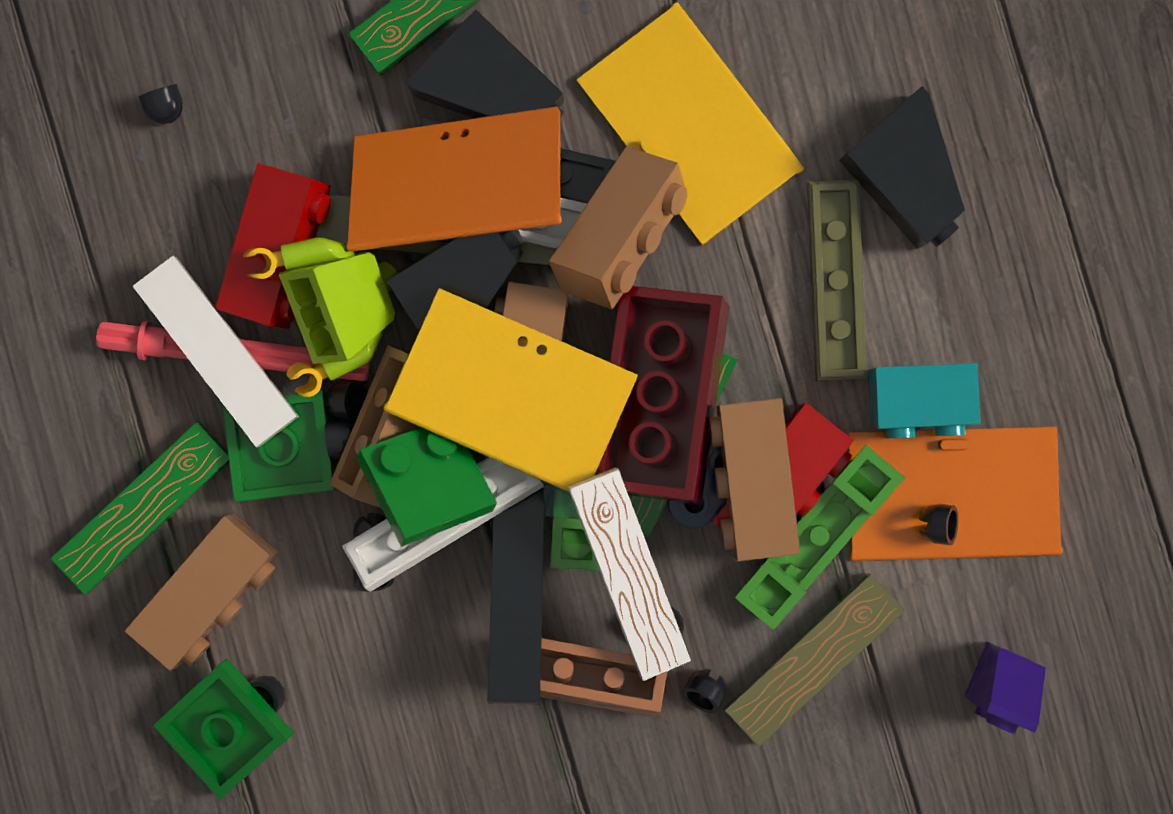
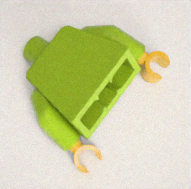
(336, 302)

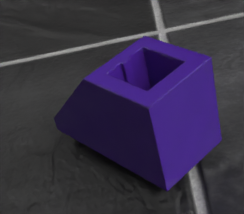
(1007, 689)

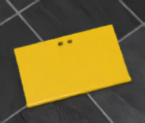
(686, 106)
(510, 397)

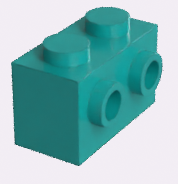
(924, 397)

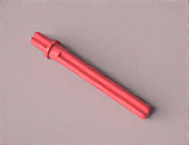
(157, 342)

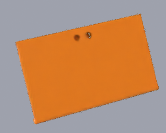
(428, 188)
(994, 476)

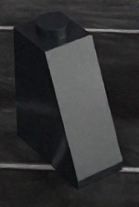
(482, 75)
(909, 172)
(462, 266)

